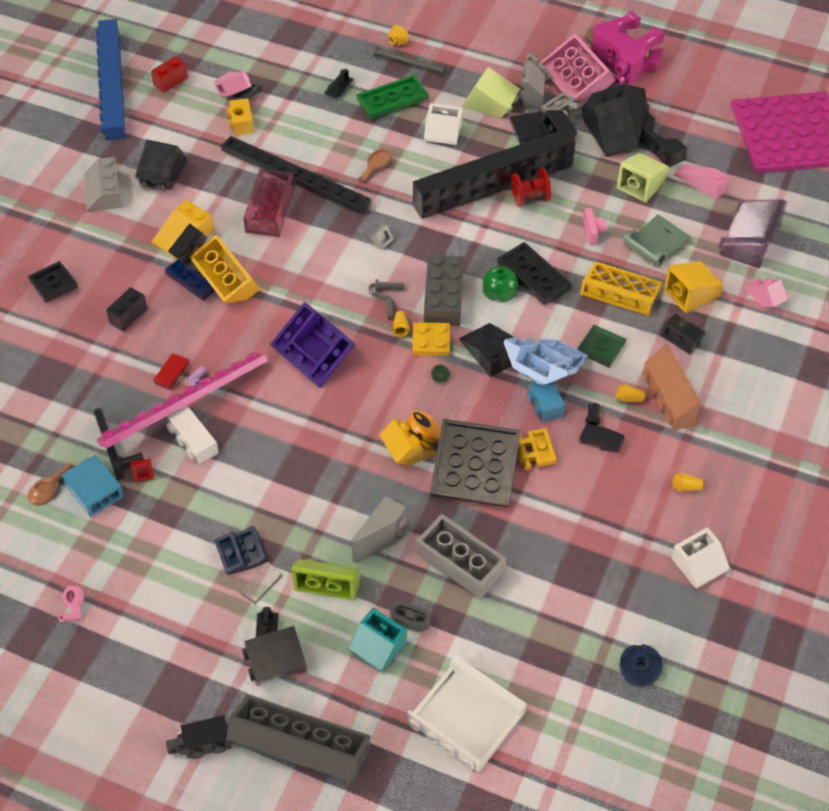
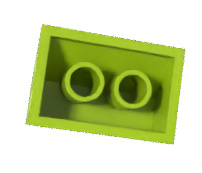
(325, 579)

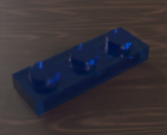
(189, 279)

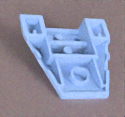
(544, 360)

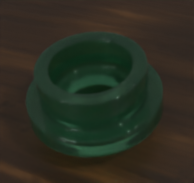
(440, 369)

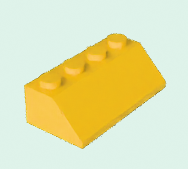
(224, 271)

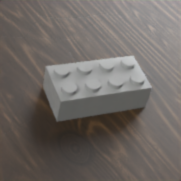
(461, 556)

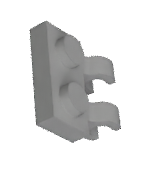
(563, 102)

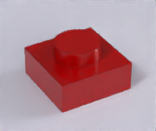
(142, 470)

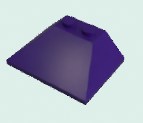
(312, 344)

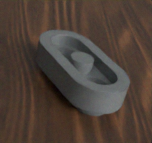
(411, 616)

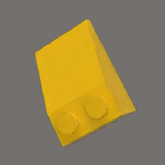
(178, 221)

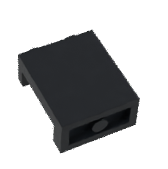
(274, 655)

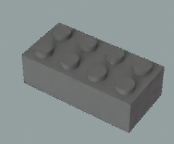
(443, 289)

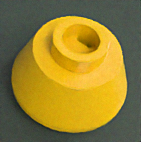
(398, 35)

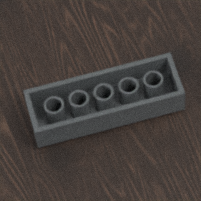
(298, 738)

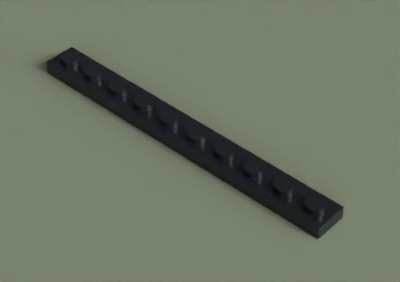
(301, 176)

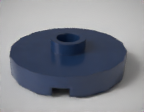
(644, 656)

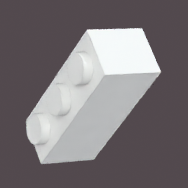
(192, 435)

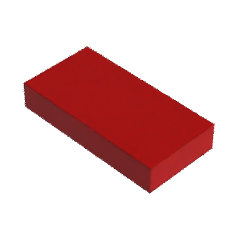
(171, 371)

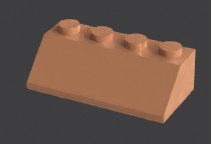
(671, 389)

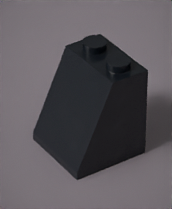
(160, 165)

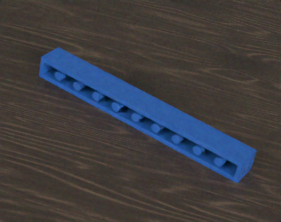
(111, 80)

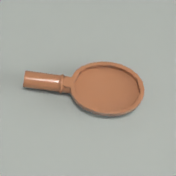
(375, 161)
(46, 488)

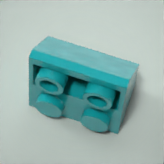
(378, 640)

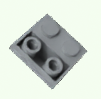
(533, 86)

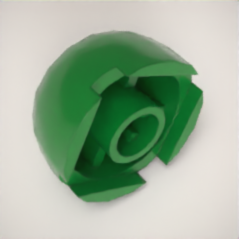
(500, 284)

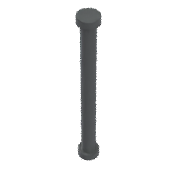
(377, 51)

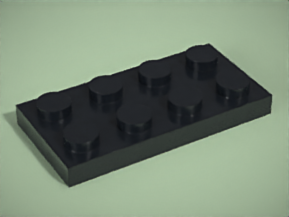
(534, 273)

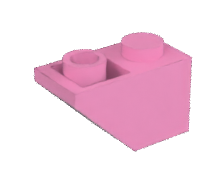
(232, 83)
(767, 292)

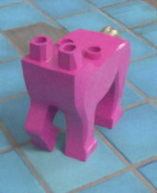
(622, 52)

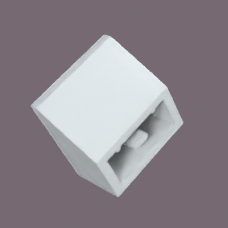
(443, 124)
(700, 558)

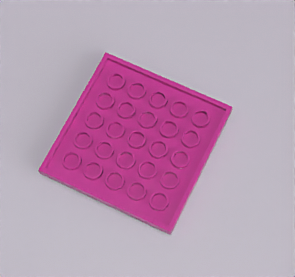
(785, 131)

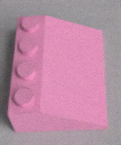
(577, 69)

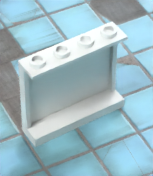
(467, 714)

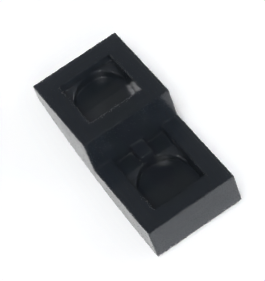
(606, 438)

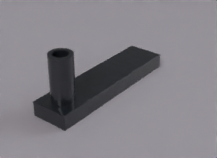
(117, 464)

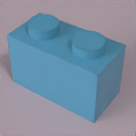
(546, 401)

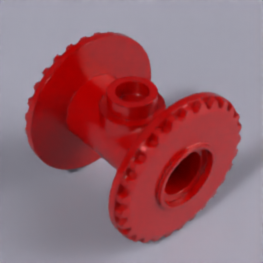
(531, 188)

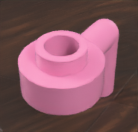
(73, 597)

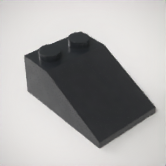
(488, 348)

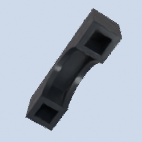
(667, 150)

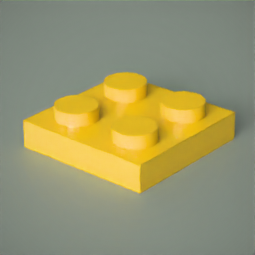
(431, 339)

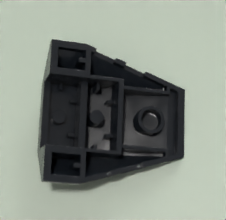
(616, 117)

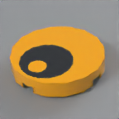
(425, 425)

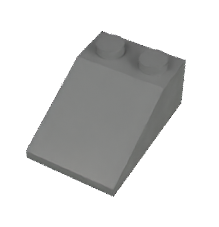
(380, 530)

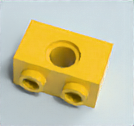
(240, 116)

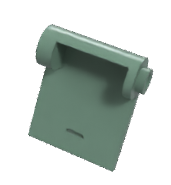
(656, 240)

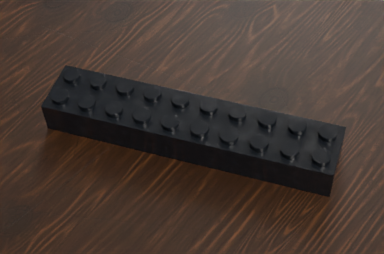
(492, 173)

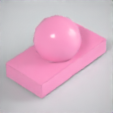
(593, 226)

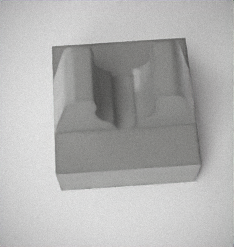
(381, 237)

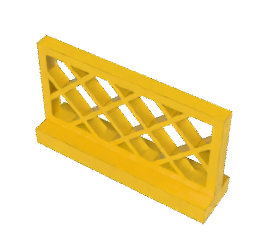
(620, 295)

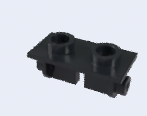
(339, 85)
(266, 622)

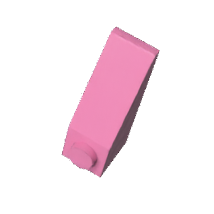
(705, 179)

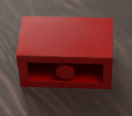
(169, 74)

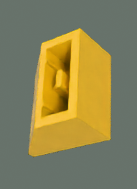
(405, 444)

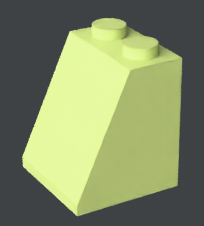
(492, 95)
(641, 176)

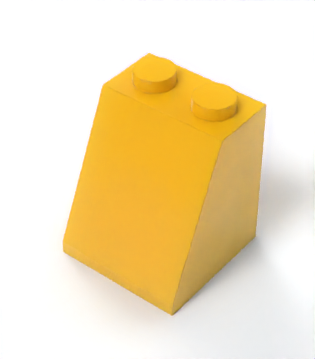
(692, 285)

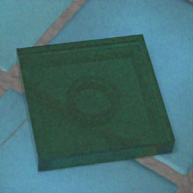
(602, 345)

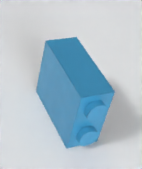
(92, 485)

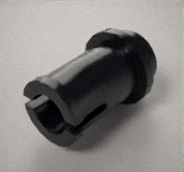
(593, 414)

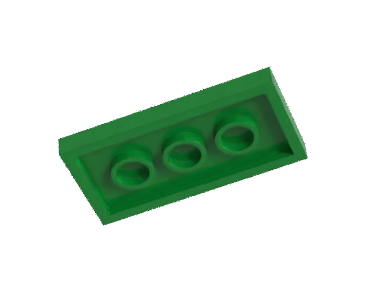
(392, 96)

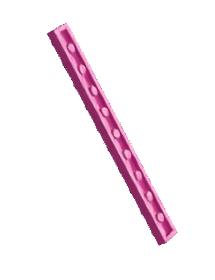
(178, 401)

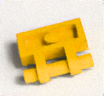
(541, 449)

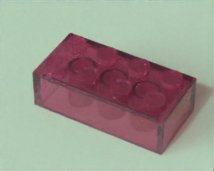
(269, 203)

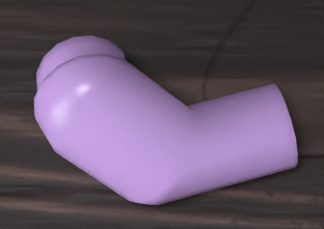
(195, 377)

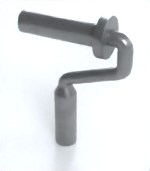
(386, 285)

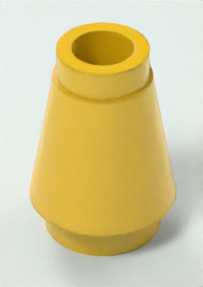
(400, 324)
(629, 394)
(686, 482)

